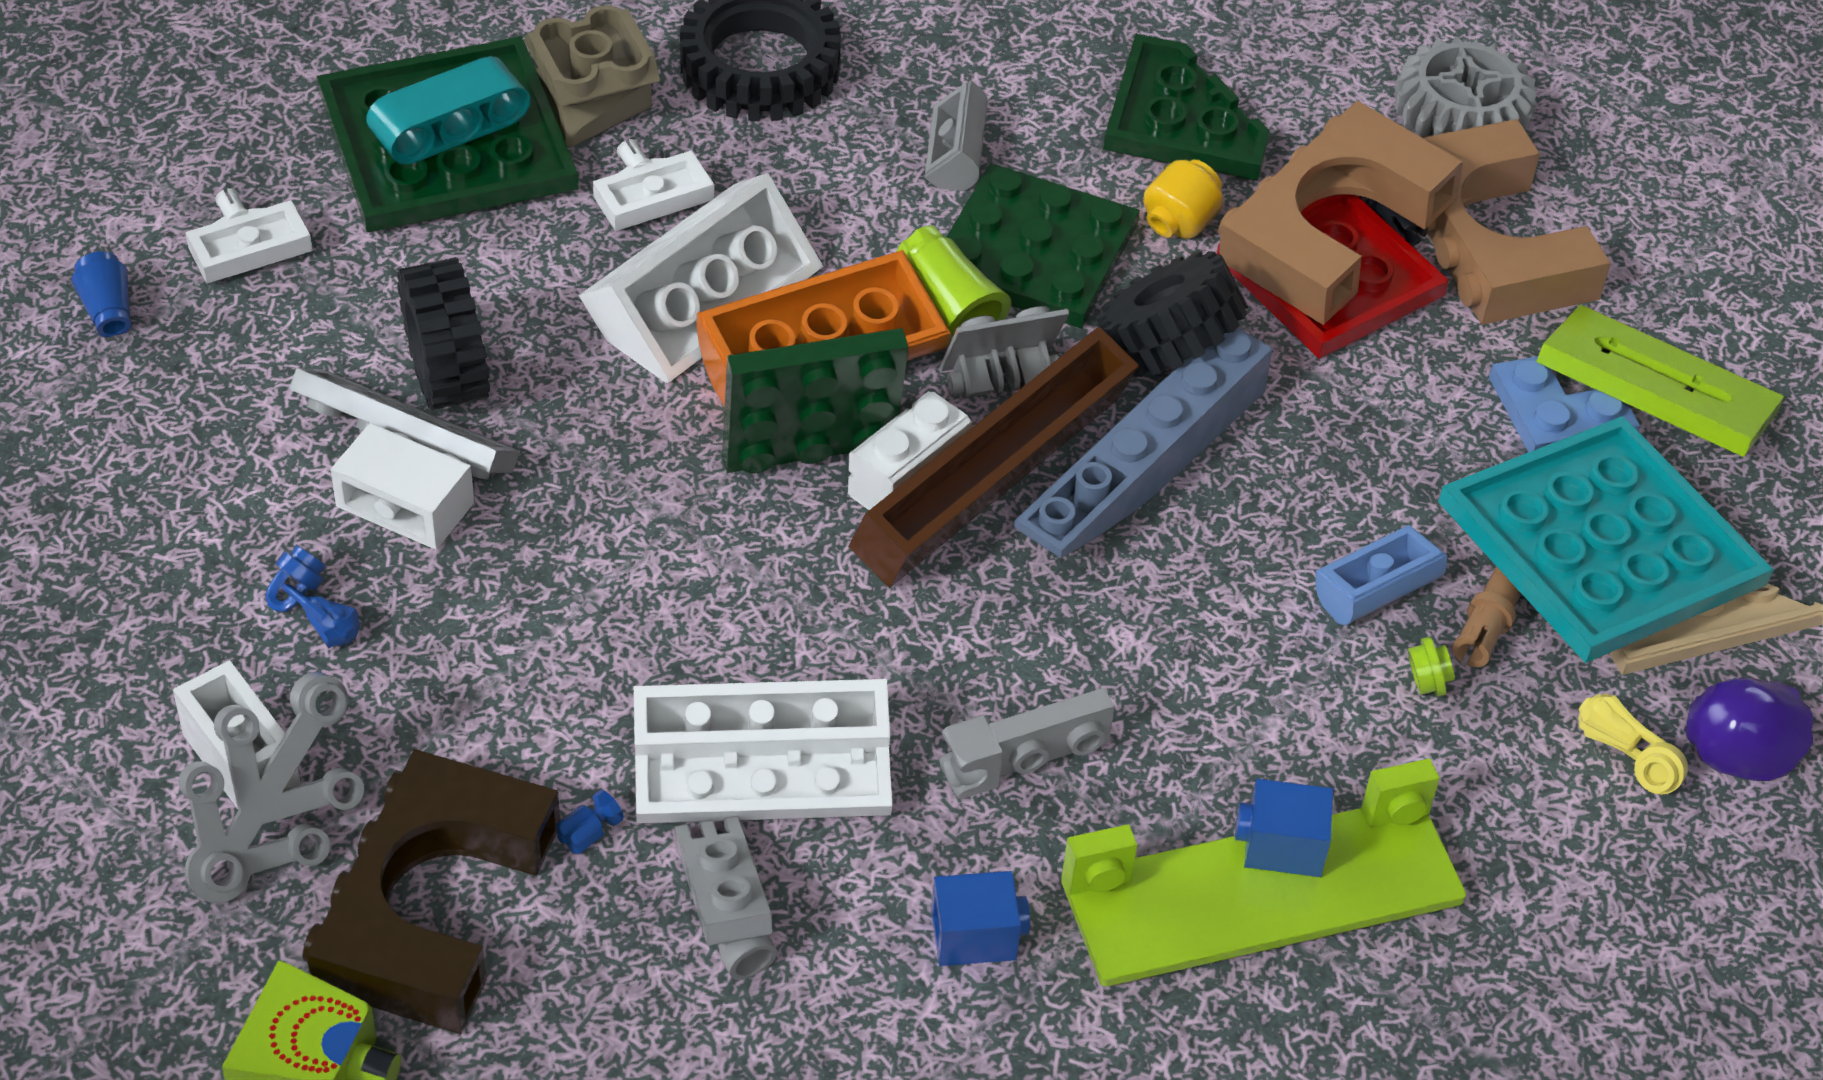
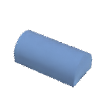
(1378, 574)

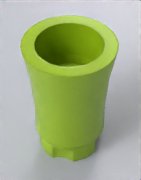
(952, 279)

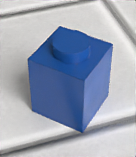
(1286, 827)
(978, 918)

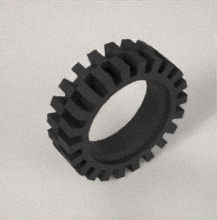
(760, 90)

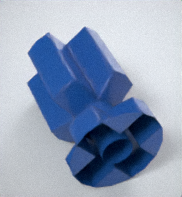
(585, 825)

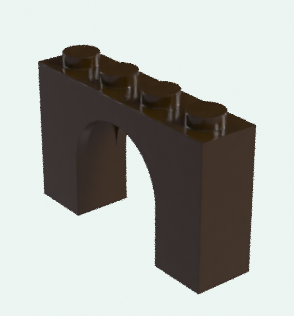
(427, 813)

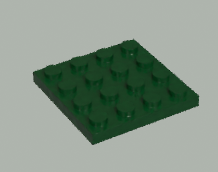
(488, 172)

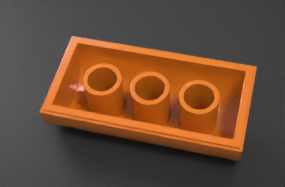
(834, 305)

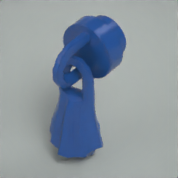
(332, 621)

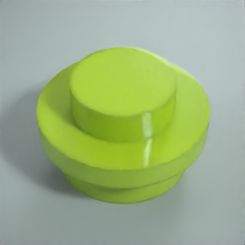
(1431, 667)

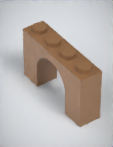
(1354, 156)
(1503, 273)

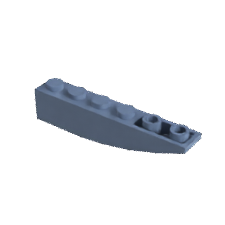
(1150, 444)

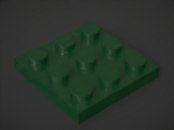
(1043, 240)
(810, 399)

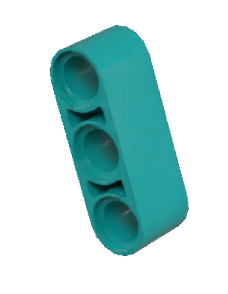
(448, 110)

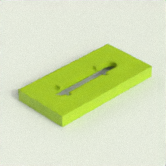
(1729, 422)

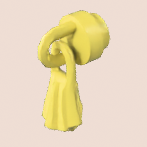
(1658, 767)

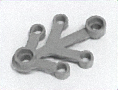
(263, 796)

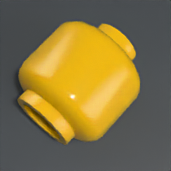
(1183, 199)

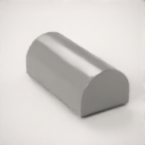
(957, 138)

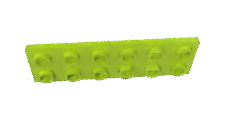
(1207, 907)

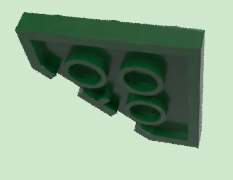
(1178, 112)

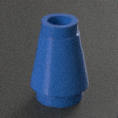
(104, 291)

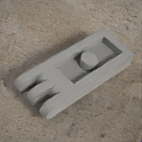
(724, 882)

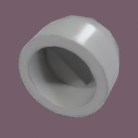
(747, 956)

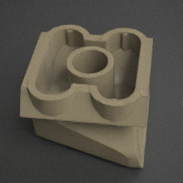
(593, 70)

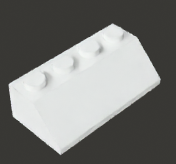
(716, 256)

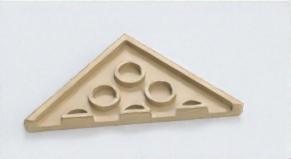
(1732, 624)

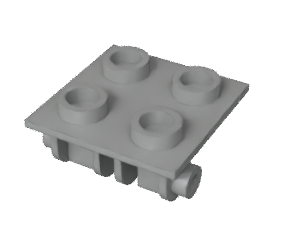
(1018, 342)

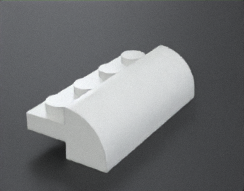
(762, 750)

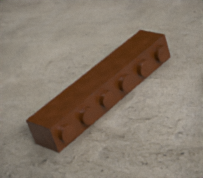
(992, 457)

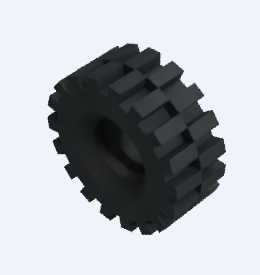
(1174, 312)
(443, 333)

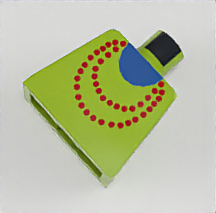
(308, 1033)

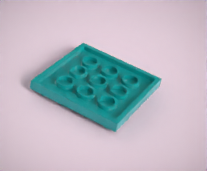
(1604, 538)

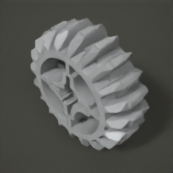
(1463, 88)

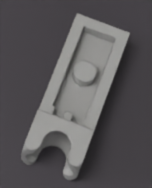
(1024, 741)

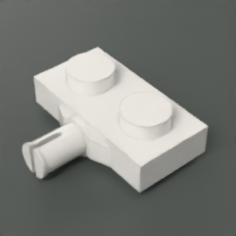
(651, 187)
(247, 238)

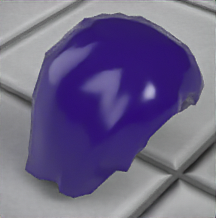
(1750, 728)

